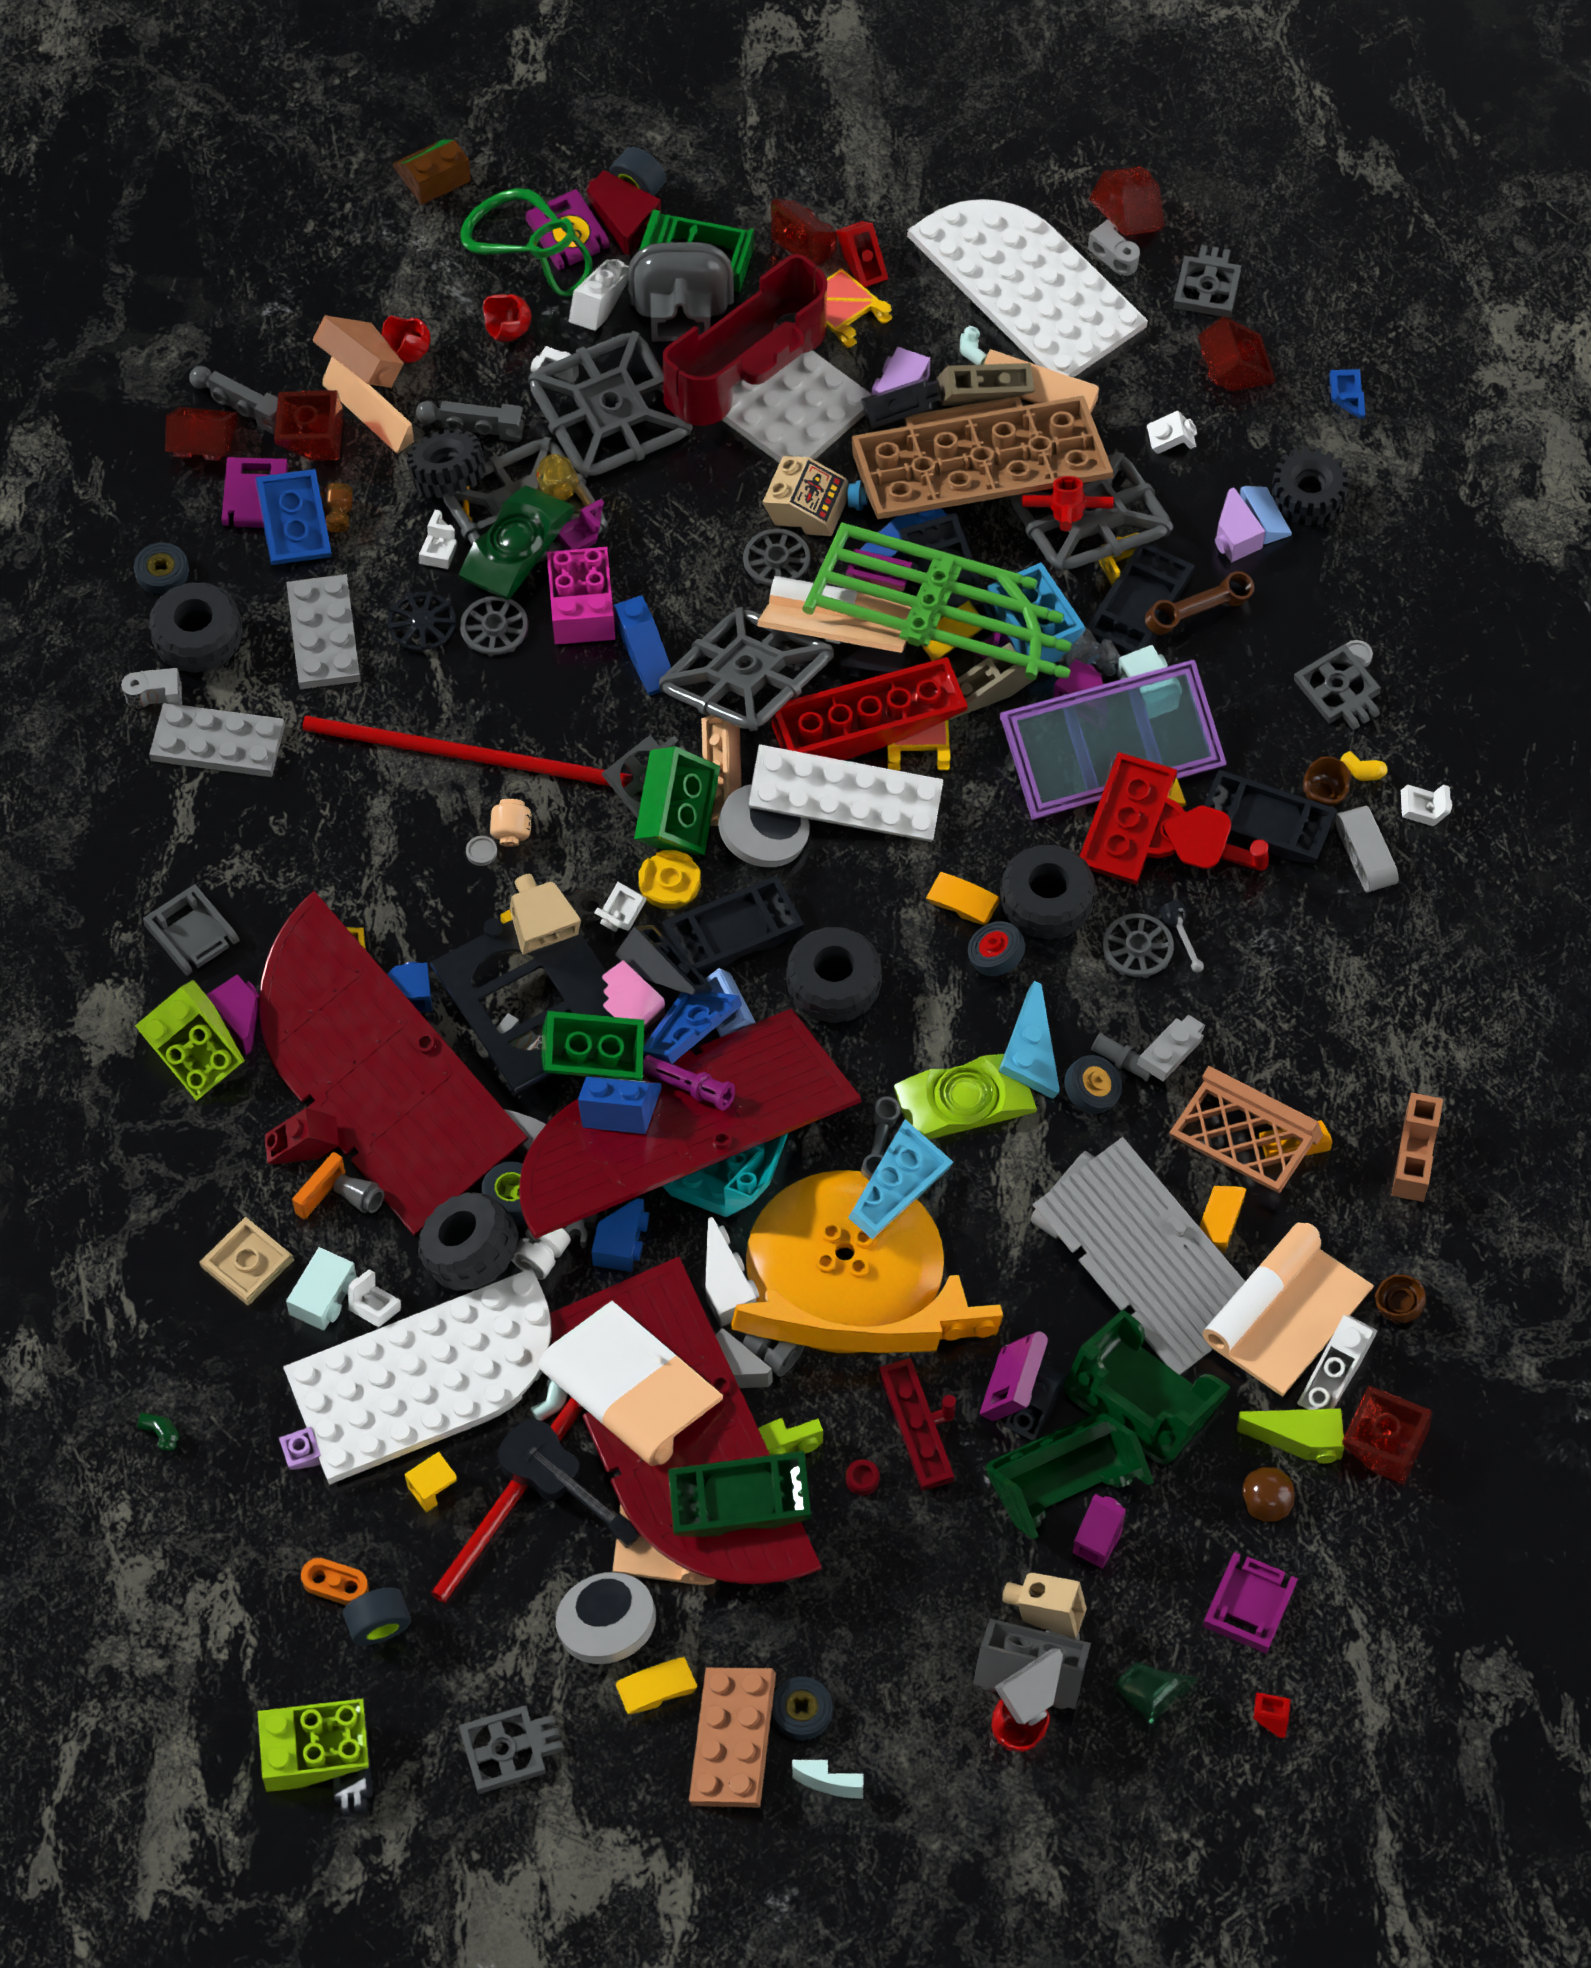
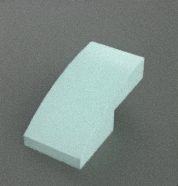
(815, 1775)

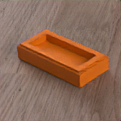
(318, 1185)

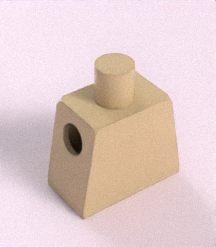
(541, 914)
(1048, 1603)

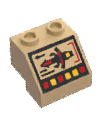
(806, 496)

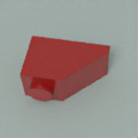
(862, 253)

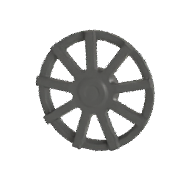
(776, 556)
(493, 626)
(1138, 946)

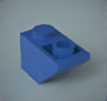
(618, 1236)

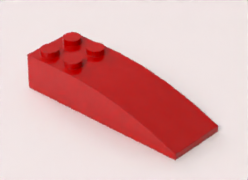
(870, 712)

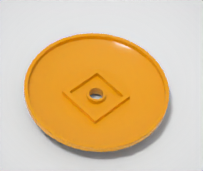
(797, 1246)

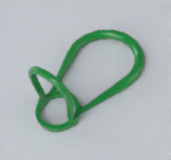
(541, 254)

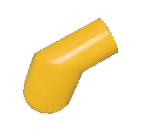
(1364, 770)

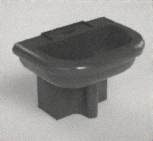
(680, 286)

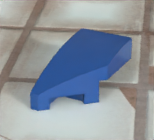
(1347, 391)

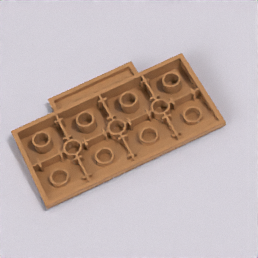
(978, 454)

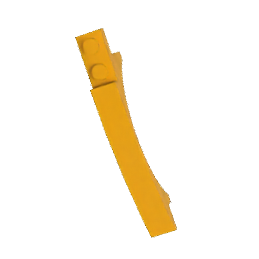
(944, 1318)

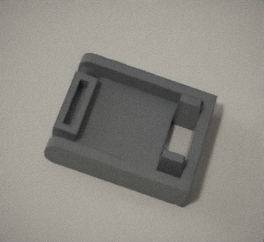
(195, 936)

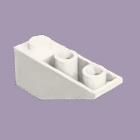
(598, 294)
(724, 1276)
(1337, 1364)

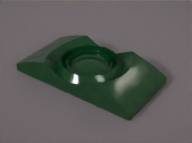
(515, 541)
(739, 1495)

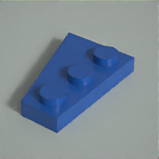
(688, 1022)

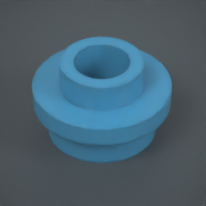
(857, 496)

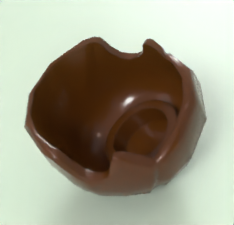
(1327, 781)
(1400, 1298)
(1268, 1494)

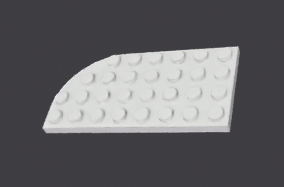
(1029, 282)
(423, 1376)

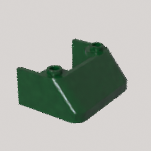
(1064, 1465)

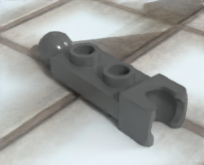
(237, 396)
(475, 418)

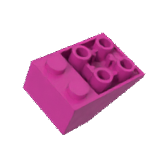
(581, 595)

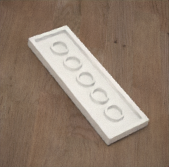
(845, 793)

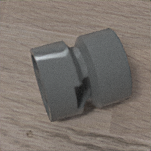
(776, 1354)

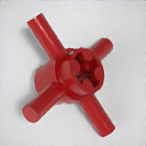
(1067, 501)

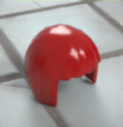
(506, 317)
(407, 337)
(1016, 1735)

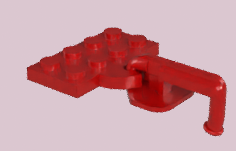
(1138, 810)

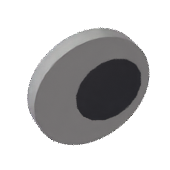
(760, 835)
(605, 1618)

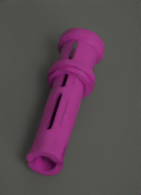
(698, 1085)

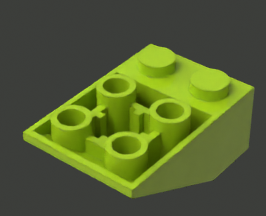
(191, 1039)
(311, 1743)

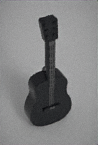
(537, 1459)

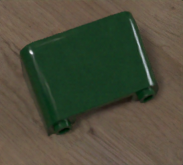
(1140, 1391)

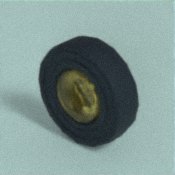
(161, 555)
(801, 1725)

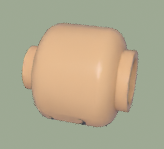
(510, 822)

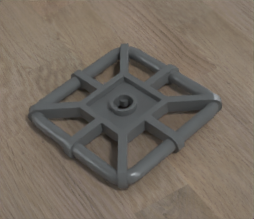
(591, 398)
(495, 499)
(1100, 519)
(762, 667)

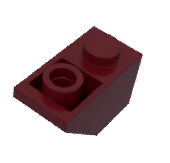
(302, 1137)

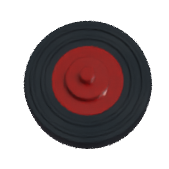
(996, 948)

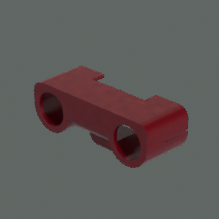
(744, 345)

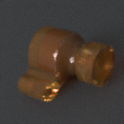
(337, 502)

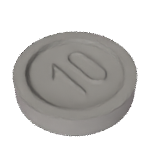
(1361, 651)
(481, 850)

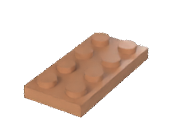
(732, 1737)

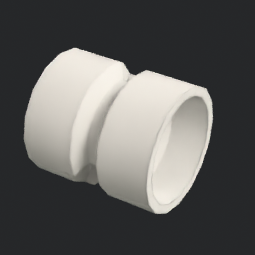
(540, 1252)

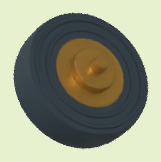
(1093, 1084)

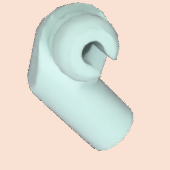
(969, 346)
(554, 1402)

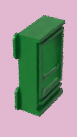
(665, 227)

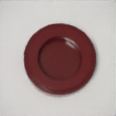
(862, 1477)

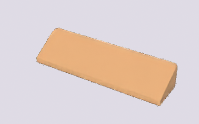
(1048, 383)
(369, 406)
(722, 747)

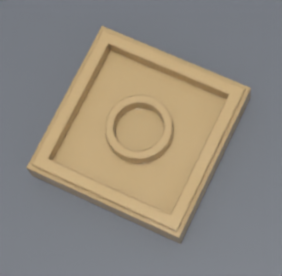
(246, 1261)

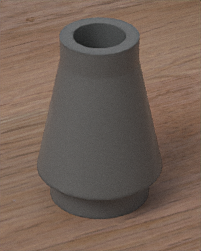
(362, 1194)

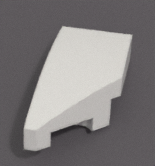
(439, 544)

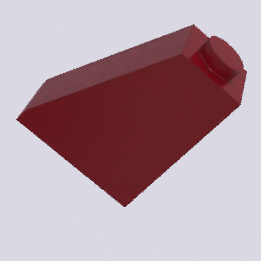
(621, 209)

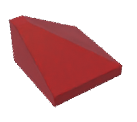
(1272, 1713)

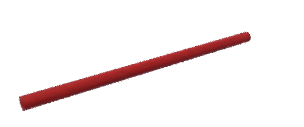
(459, 751)
(496, 1516)

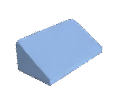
(1266, 512)
(724, 983)

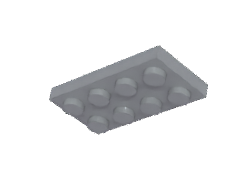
(323, 631)
(217, 739)

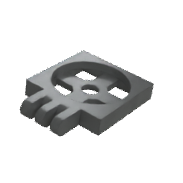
(1211, 265)
(1354, 704)
(612, 774)
(535, 1738)

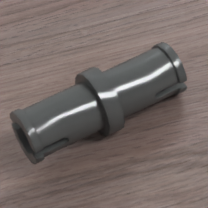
(1120, 1055)

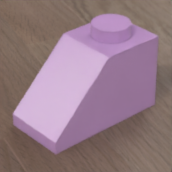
(1238, 529)

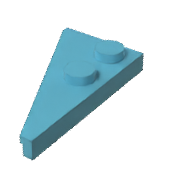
(1030, 1049)

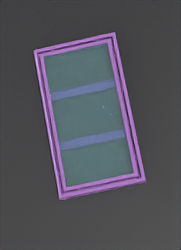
(1071, 741)

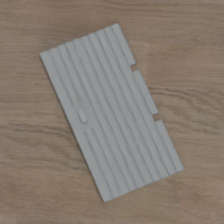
(1143, 1251)

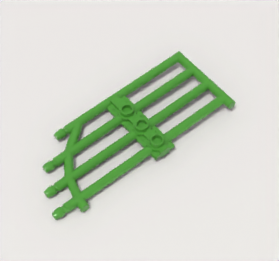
(933, 599)

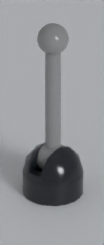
(1174, 915)

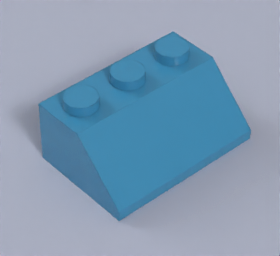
(1046, 595)

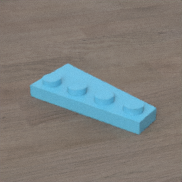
(900, 1178)

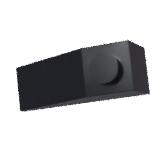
(660, 961)

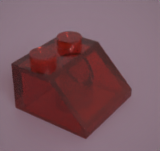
(1129, 200)
(801, 231)
(1235, 356)
(310, 423)
(200, 432)
(1387, 1433)

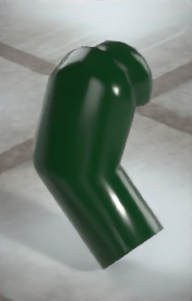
(163, 1427)

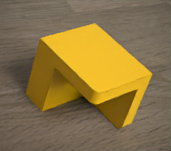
(429, 1479)

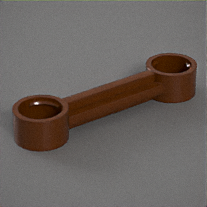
(1199, 603)

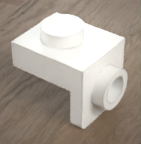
(551, 355)
(1171, 432)
(1425, 805)
(621, 908)
(370, 1301)

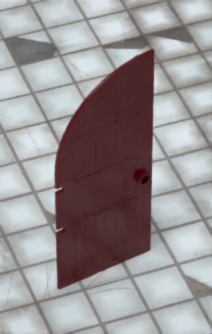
(378, 1067)
(779, 1084)
(671, 1311)

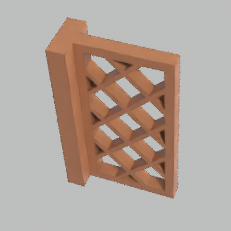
(1264, 1110)

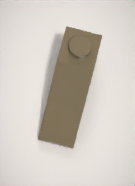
(984, 383)
(991, 682)

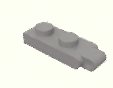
(1172, 1047)

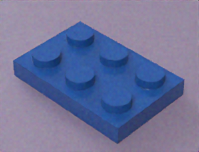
(293, 517)

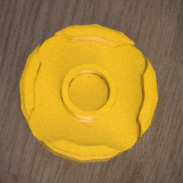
(669, 879)

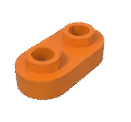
(336, 1581)

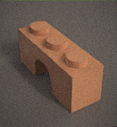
(1417, 1147)

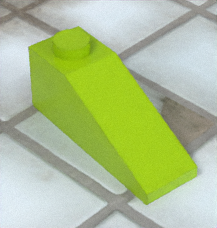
(1304, 1433)

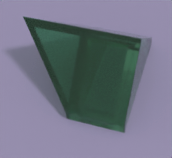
(1152, 1689)

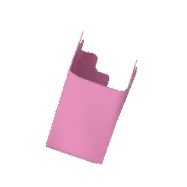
(632, 996)

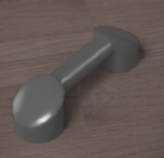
(884, 1117)

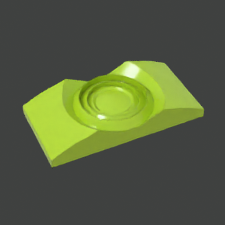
(962, 1097)

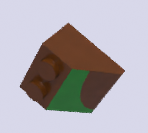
(434, 170)

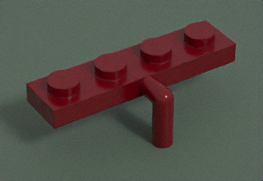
(919, 1423)

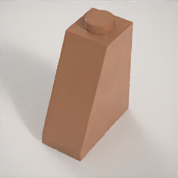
(359, 349)

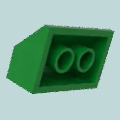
(677, 801)
(593, 1046)

